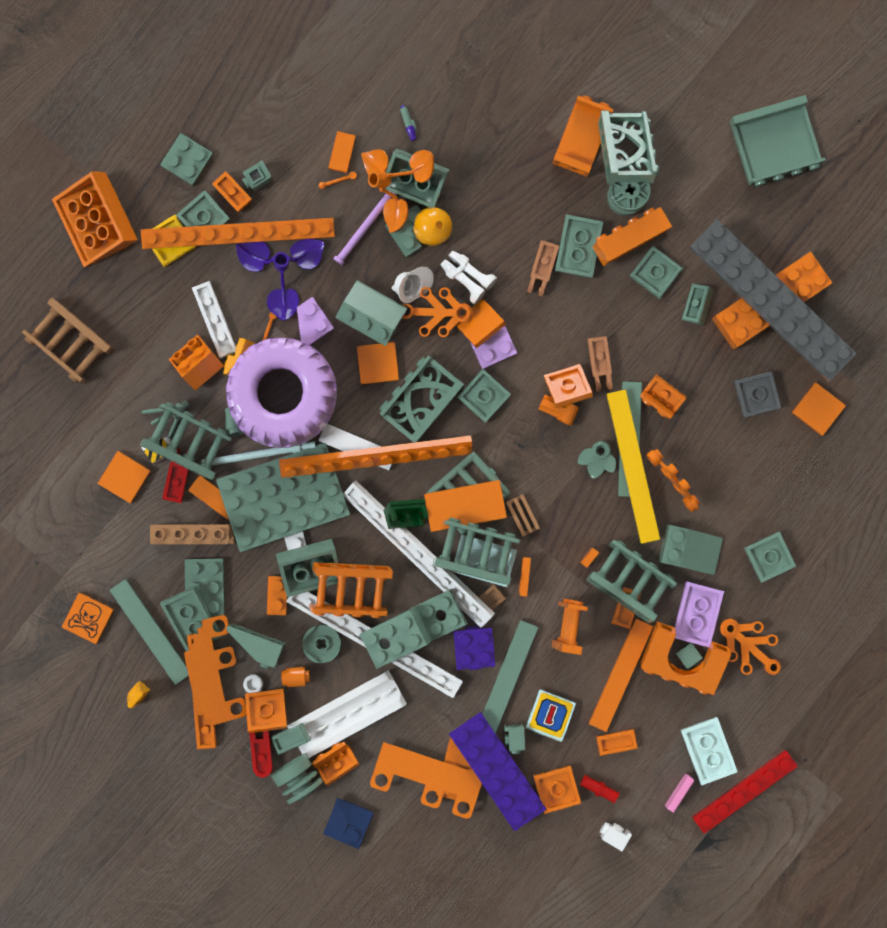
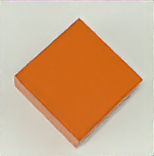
(589, 557)

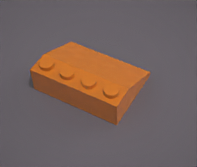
(94, 218)

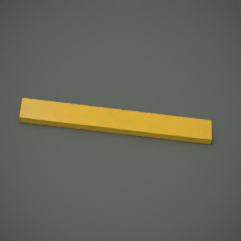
(633, 466)

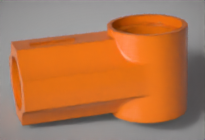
(563, 414)

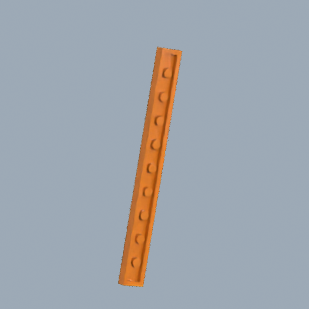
(237, 233)
(375, 456)

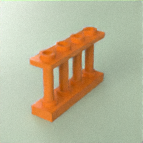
(343, 571)
(567, 639)

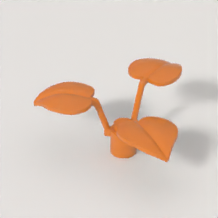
(376, 164)

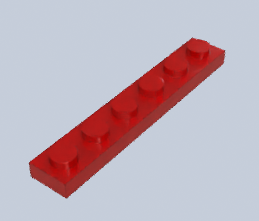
(744, 791)

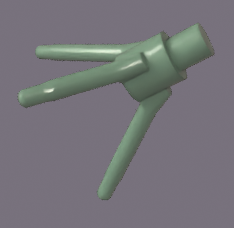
(180, 407)

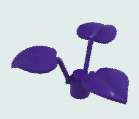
(307, 254)

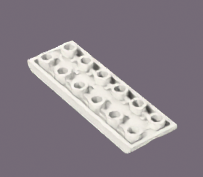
(350, 713)

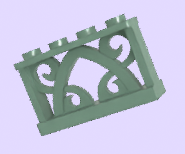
(613, 166)
(446, 392)

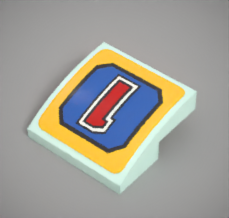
(550, 715)

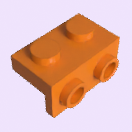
(662, 397)
(335, 763)

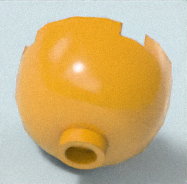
(432, 226)

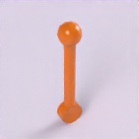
(352, 176)
(272, 317)

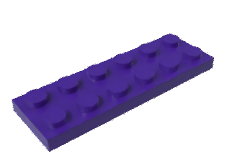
(497, 771)

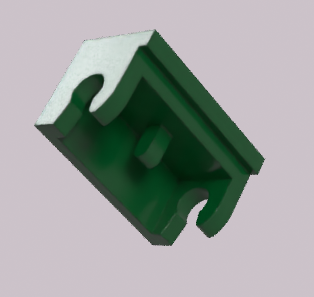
(405, 513)

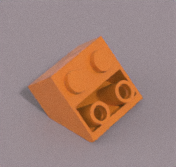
(196, 362)

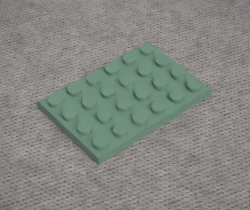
(271, 507)

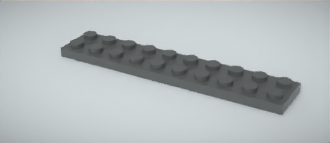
(772, 300)

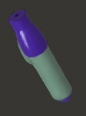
(409, 124)

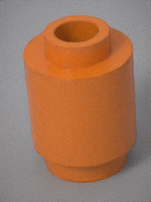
(295, 677)

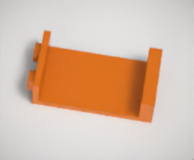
(581, 136)

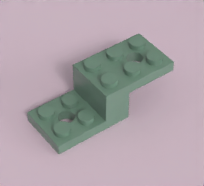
(413, 629)

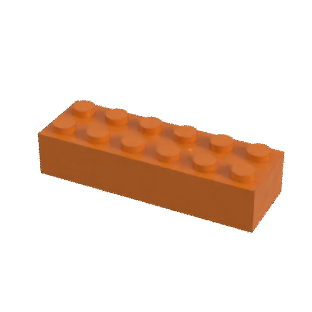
(741, 322)

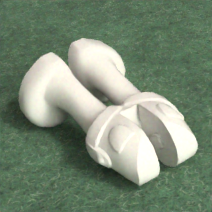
(462, 261)

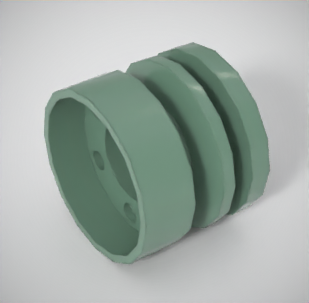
(624, 203)
(297, 779)

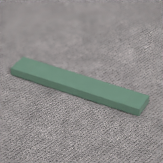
(633, 392)
(150, 631)
(509, 673)

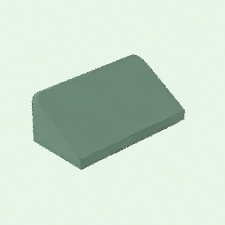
(698, 304)

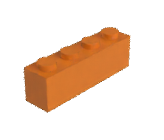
(631, 236)

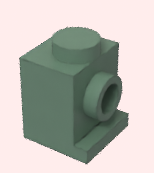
(515, 738)

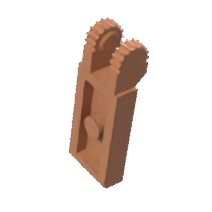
(543, 265)
(600, 361)

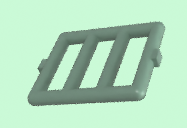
(459, 469)

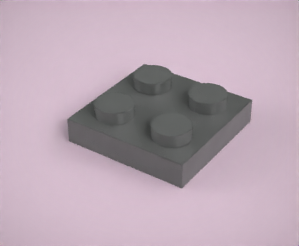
(757, 394)

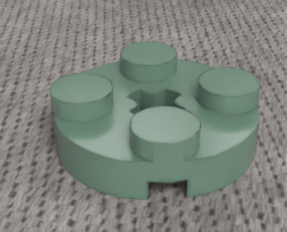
(323, 654)

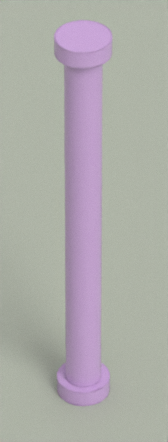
(361, 231)

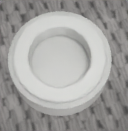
(253, 683)

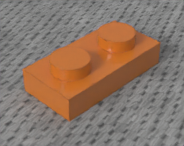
(232, 192)
(276, 596)

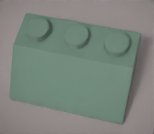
(406, 186)
(371, 313)
(297, 566)

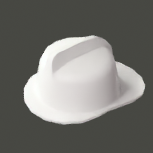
(410, 283)

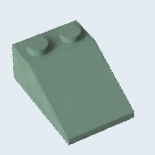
(690, 549)
(261, 647)

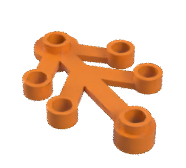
(440, 312)
(670, 472)
(748, 644)

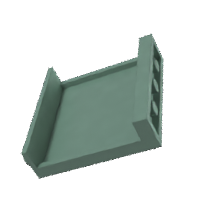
(776, 141)

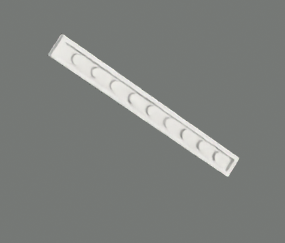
(418, 554)
(411, 662)

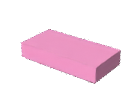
(679, 793)

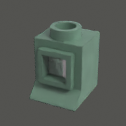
(257, 176)

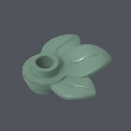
(595, 462)

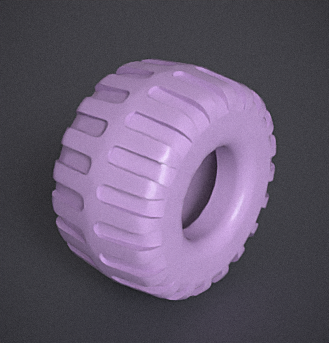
(311, 413)

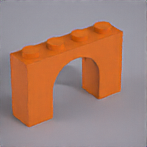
(703, 677)

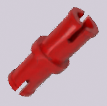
(599, 789)

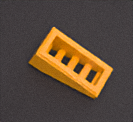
(137, 694)

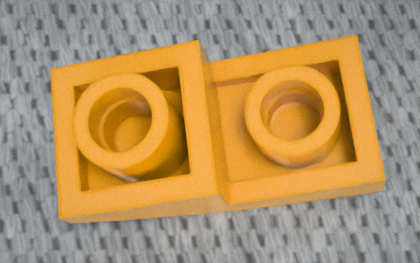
(241, 347)

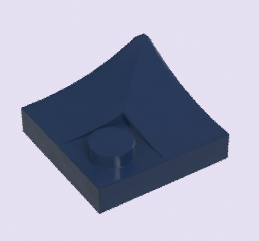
(348, 823)

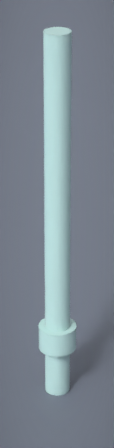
(260, 453)

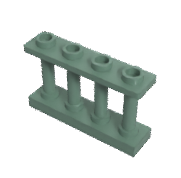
(170, 451)
(481, 570)
(629, 600)

